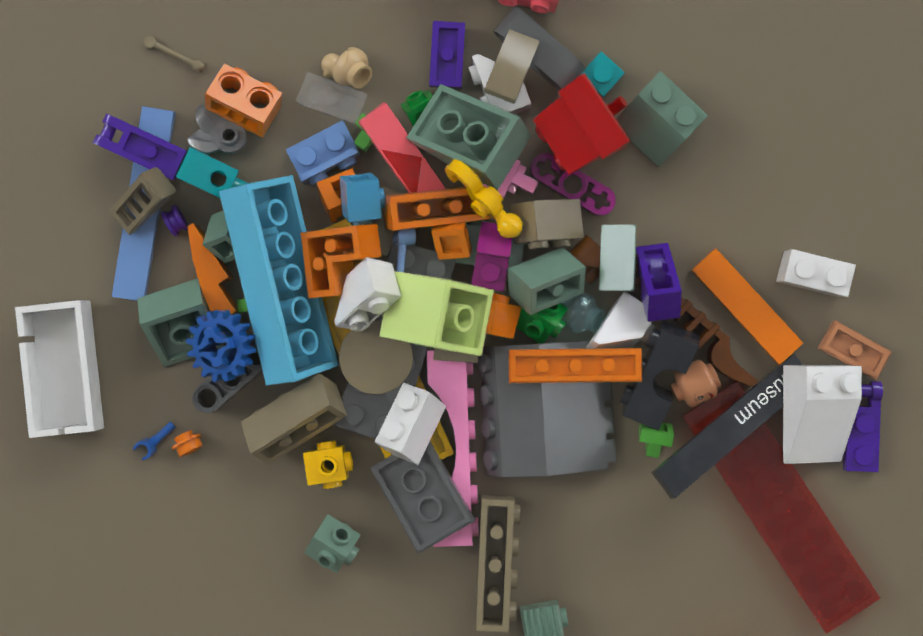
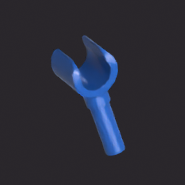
(151, 443)

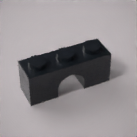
(669, 349)

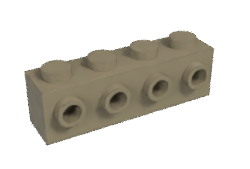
(495, 563)

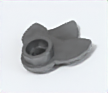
(213, 132)

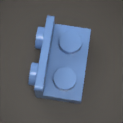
(324, 153)

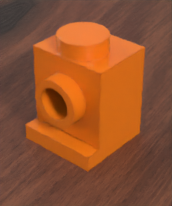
(330, 194)

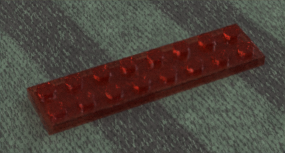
(789, 519)

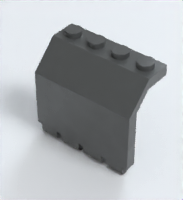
(543, 425)

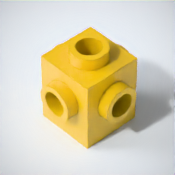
(319, 473)

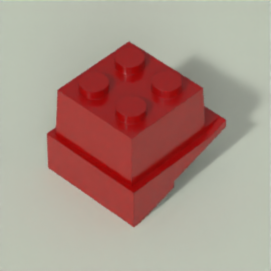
(581, 126)

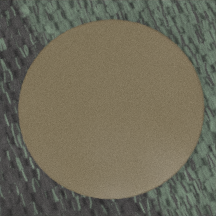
(373, 361)

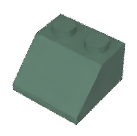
(660, 119)
(167, 320)

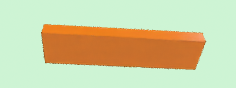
(747, 306)
(575, 365)

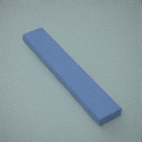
(137, 249)

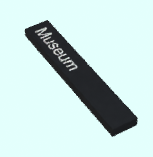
(723, 433)

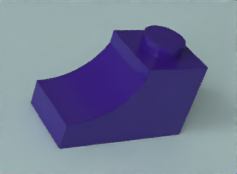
(658, 282)

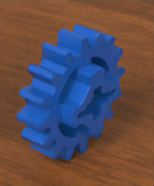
(228, 360)

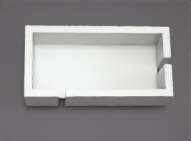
(59, 368)

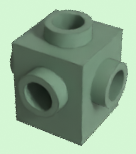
(333, 544)

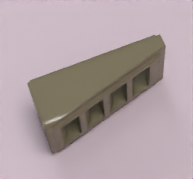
(157, 189)

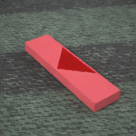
(398, 152)

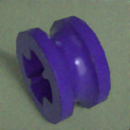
(175, 220)

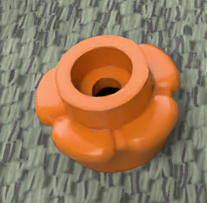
(187, 443)

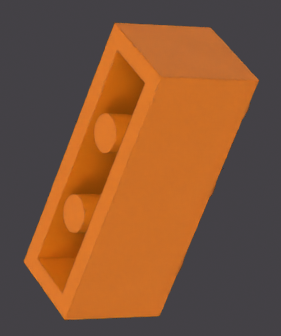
(428, 208)

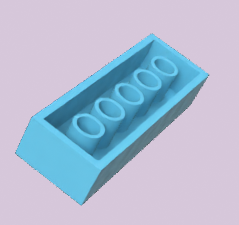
(268, 252)

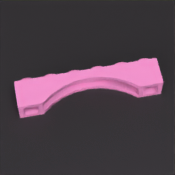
(450, 384)

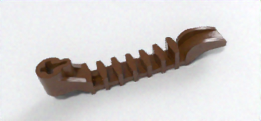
(719, 351)

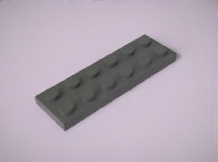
(368, 411)

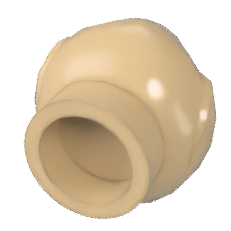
(347, 69)

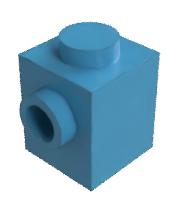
(361, 198)

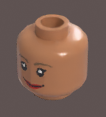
(696, 385)

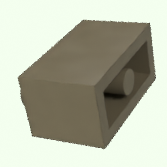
(549, 222)

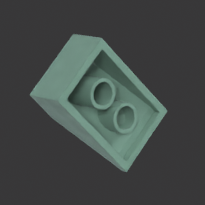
(471, 132)

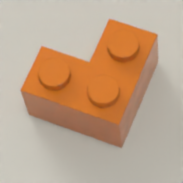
(331, 256)

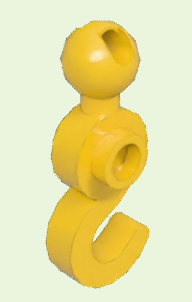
(485, 200)

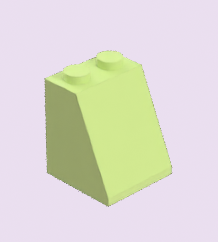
(438, 314)

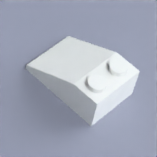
(819, 411)

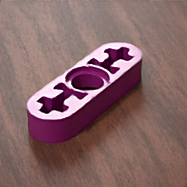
(589, 203)

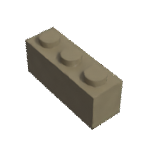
(293, 418)

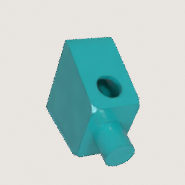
(199, 168)

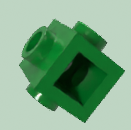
(543, 323)

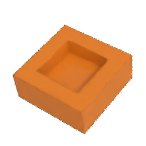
(451, 241)

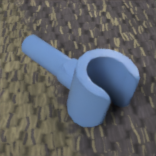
(401, 239)

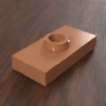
(854, 349)

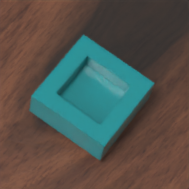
(603, 73)

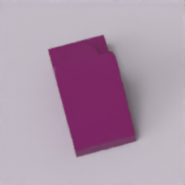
(491, 258)

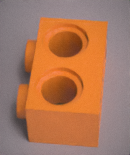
(239, 106)

